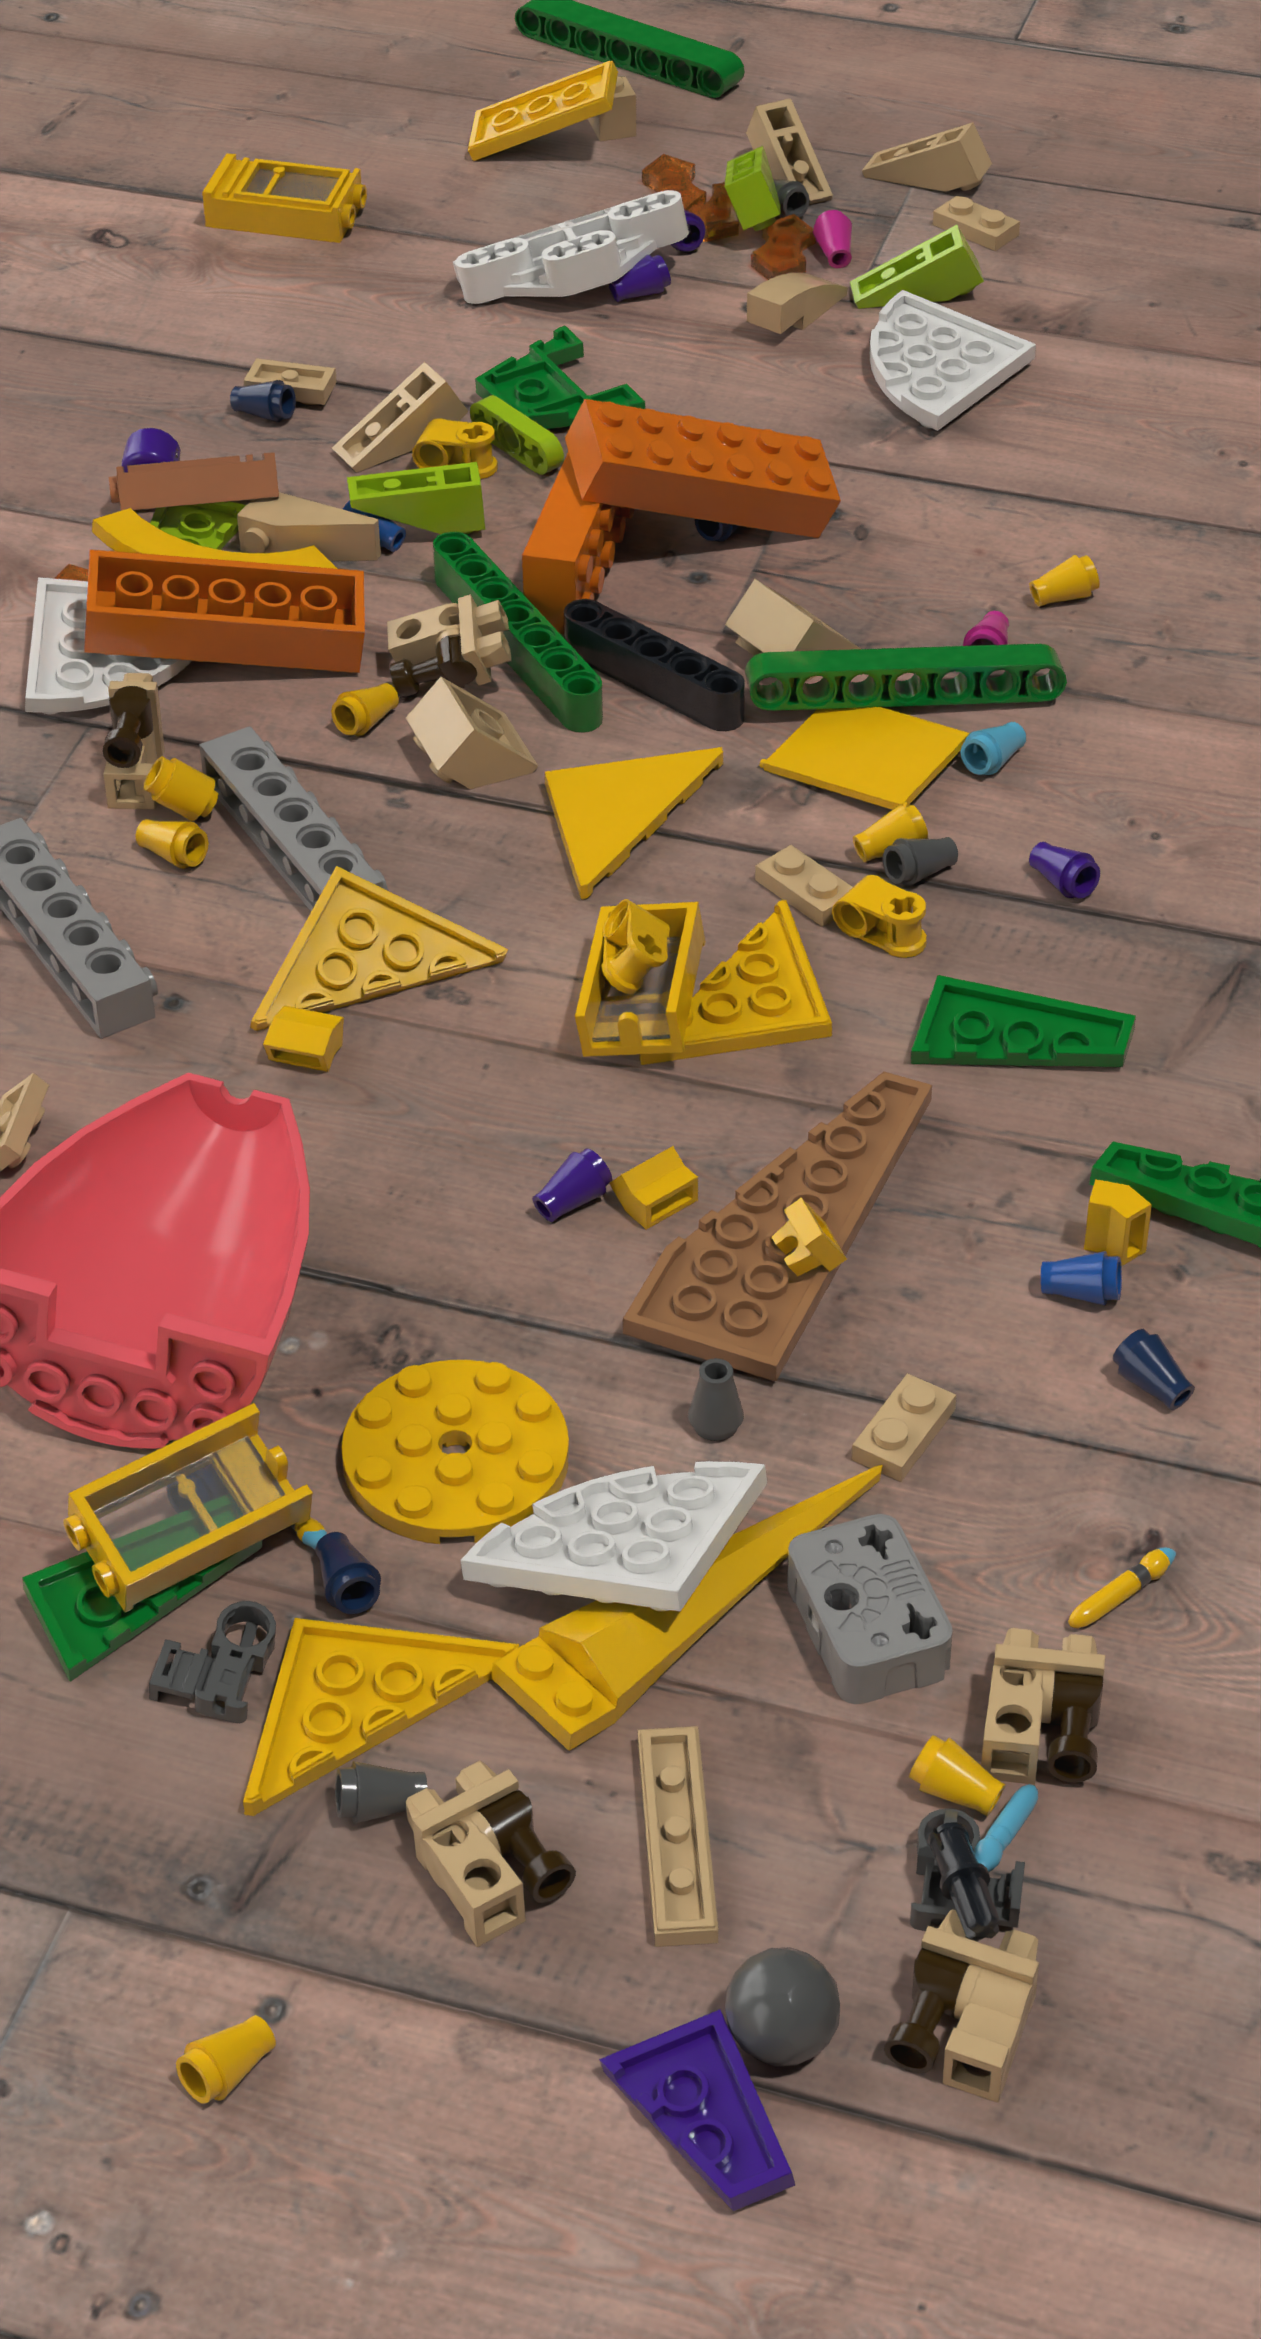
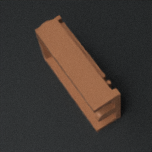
(194, 482)

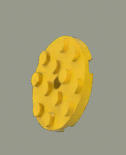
(424, 1494)

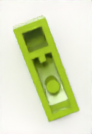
(752, 189)
(930, 270)
(427, 498)

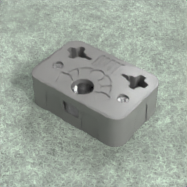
(869, 1608)

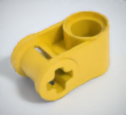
(456, 443)
(883, 916)
(632, 946)

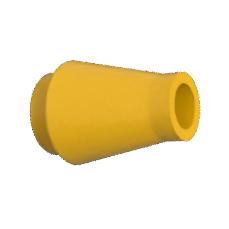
(1065, 582)
(361, 709)
(896, 824)
(175, 841)
(955, 1776)
(221, 2060)

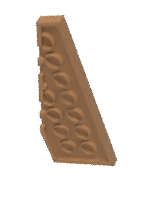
(728, 1282)

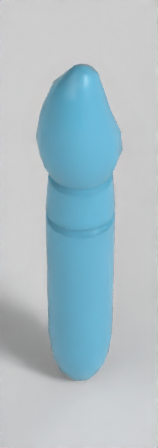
(1006, 1826)

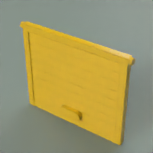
(867, 754)

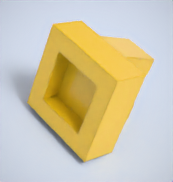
(811, 1237)

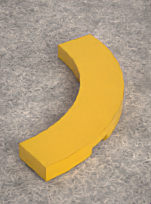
(130, 533)

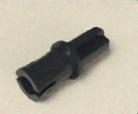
(964, 1881)

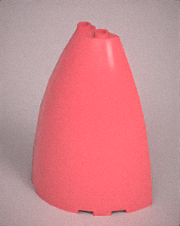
(154, 1263)

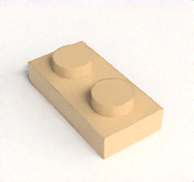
(977, 222)
(310, 382)
(802, 883)
(18, 1116)
(904, 1427)

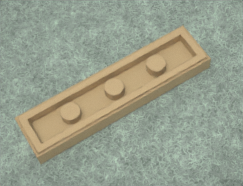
(677, 1837)

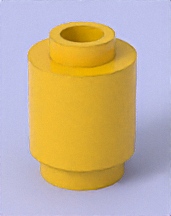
(181, 788)

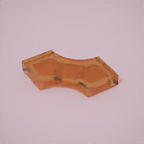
(675, 175)
(718, 215)
(783, 247)

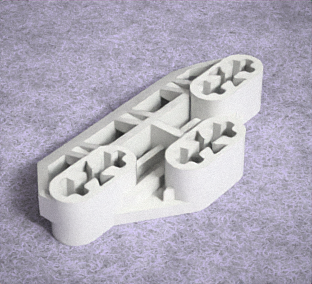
(574, 252)

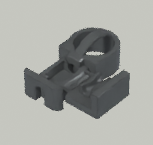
(224, 1673)
(934, 1905)

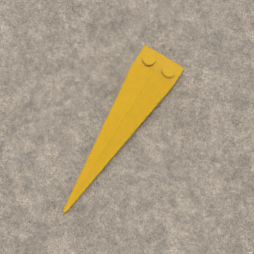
(608, 1654)

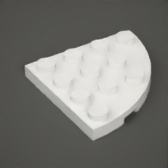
(939, 359)
(59, 670)
(622, 1536)

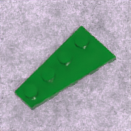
(1009, 1027)
(1197, 1193)
(90, 1626)

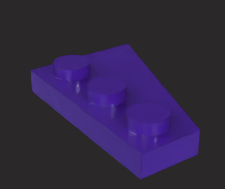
(705, 2107)

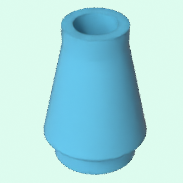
(990, 748)

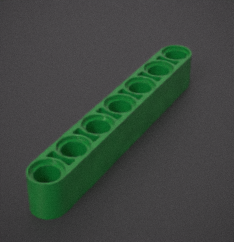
(631, 45)
(537, 649)
(922, 689)

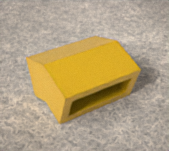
(304, 1038)
(656, 1188)
(1117, 1221)

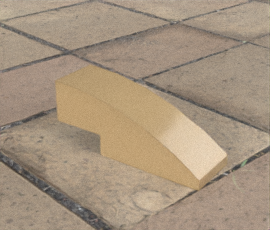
(791, 301)

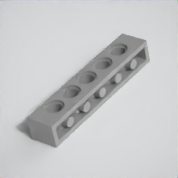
(281, 814)
(70, 935)

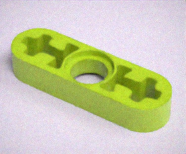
(519, 435)

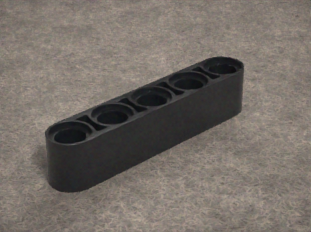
(656, 665)

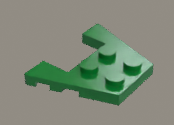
(542, 389)

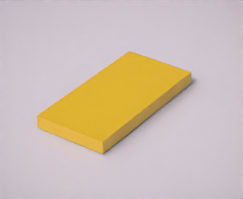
(543, 110)

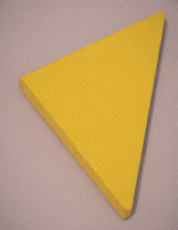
(617, 804)
(367, 946)
(756, 997)
(352, 1690)

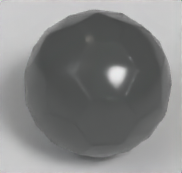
(782, 2006)

